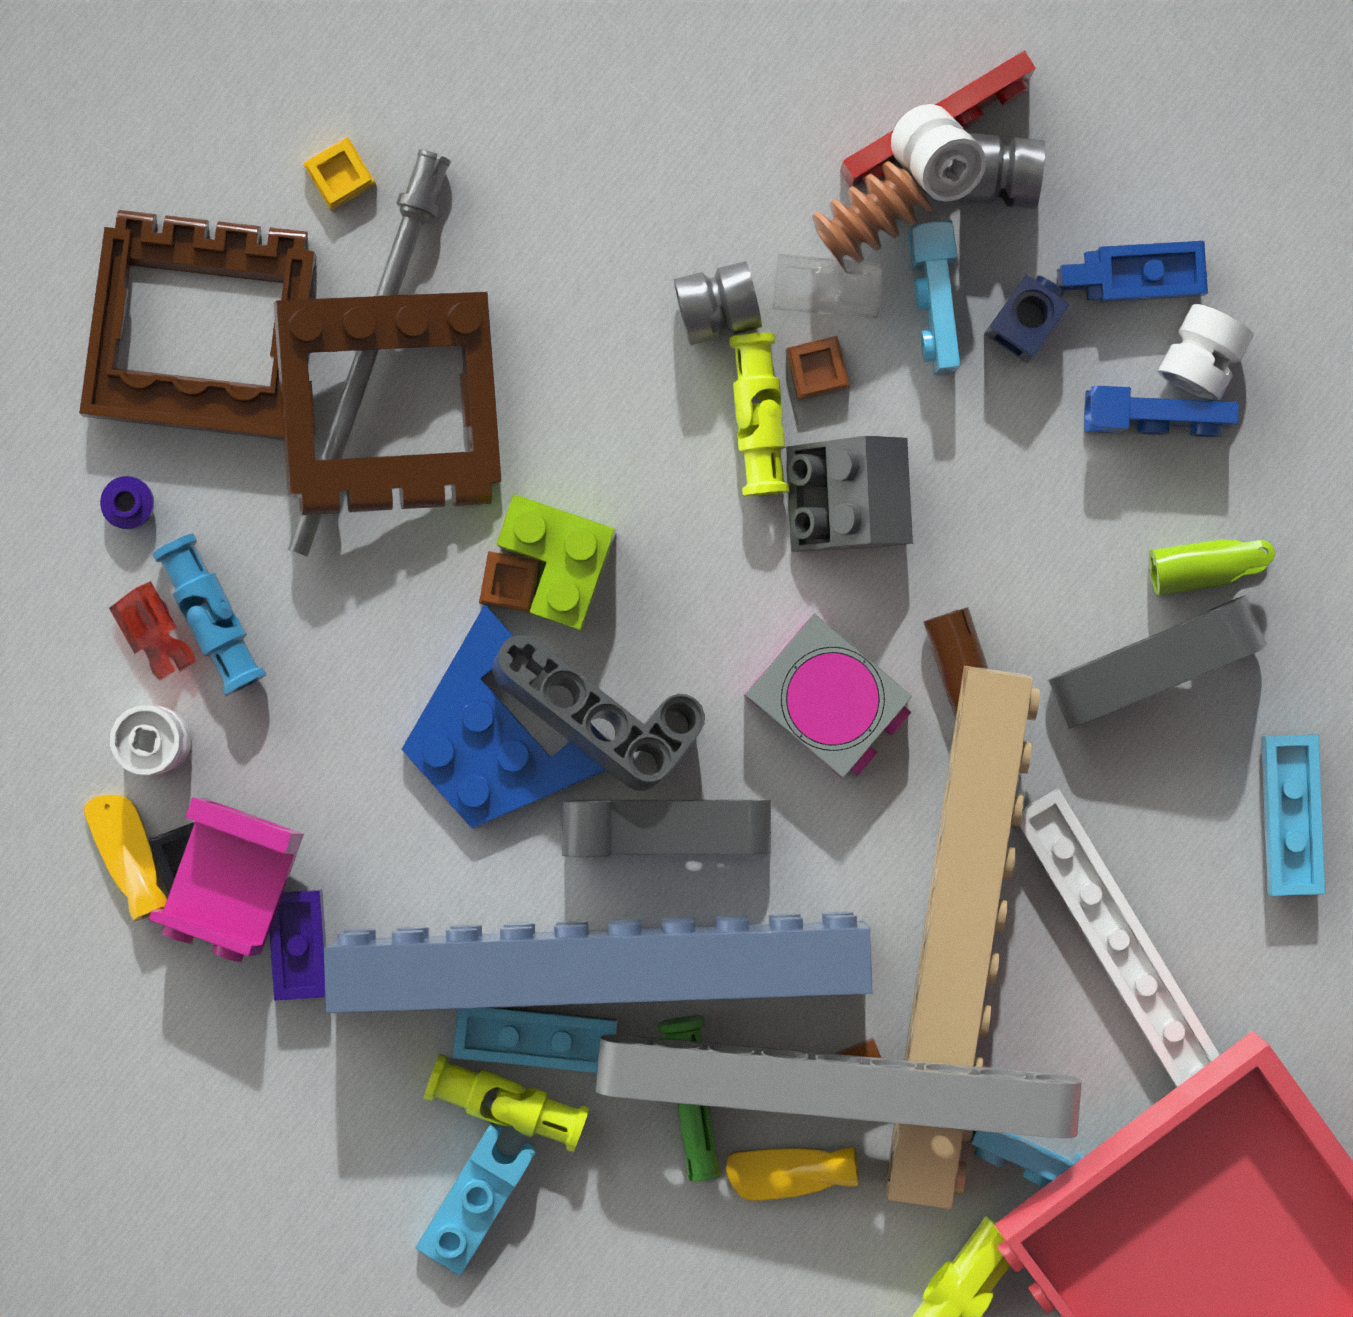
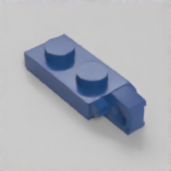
(1139, 272)

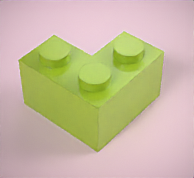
(570, 548)

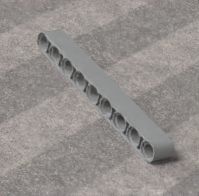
(839, 1086)

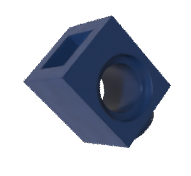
(1016, 337)

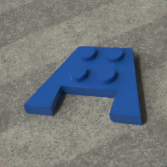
(477, 746)

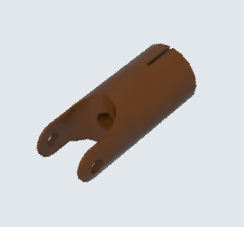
(954, 646)

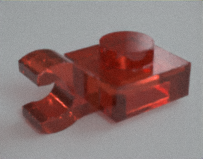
(147, 627)

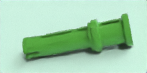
(694, 1119)

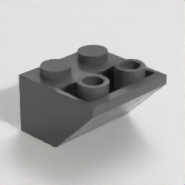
(849, 494)

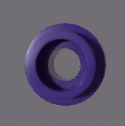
(143, 502)

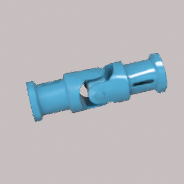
(214, 622)

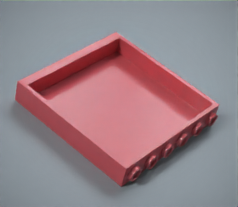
(1199, 1207)

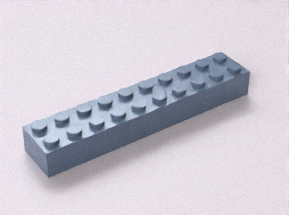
(597, 965)

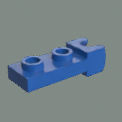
(1113, 409)

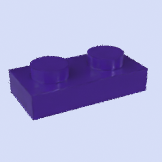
(298, 946)

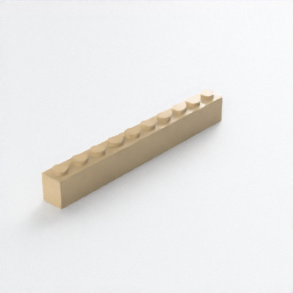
(963, 915)

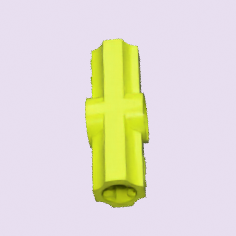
(967, 1282)

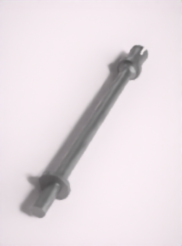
(416, 208)

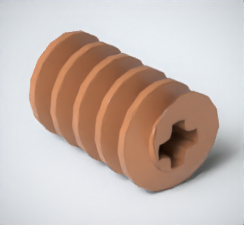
(870, 214)

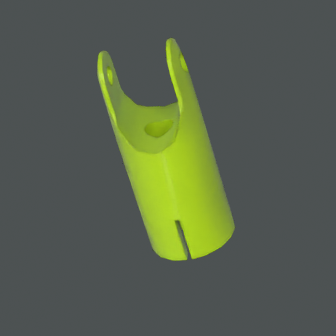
(1206, 564)

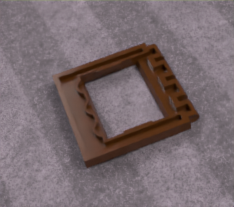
(185, 247)
(380, 324)

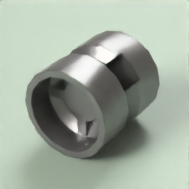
(1010, 172)
(718, 303)

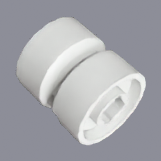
(938, 152)
(1204, 355)
(150, 740)

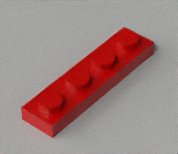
(964, 105)

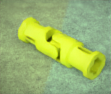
(759, 424)
(525, 1110)

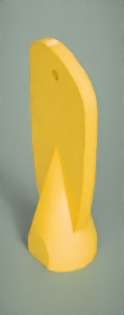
(126, 852)
(790, 1171)

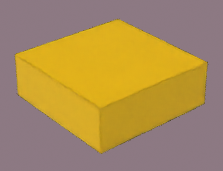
(339, 173)

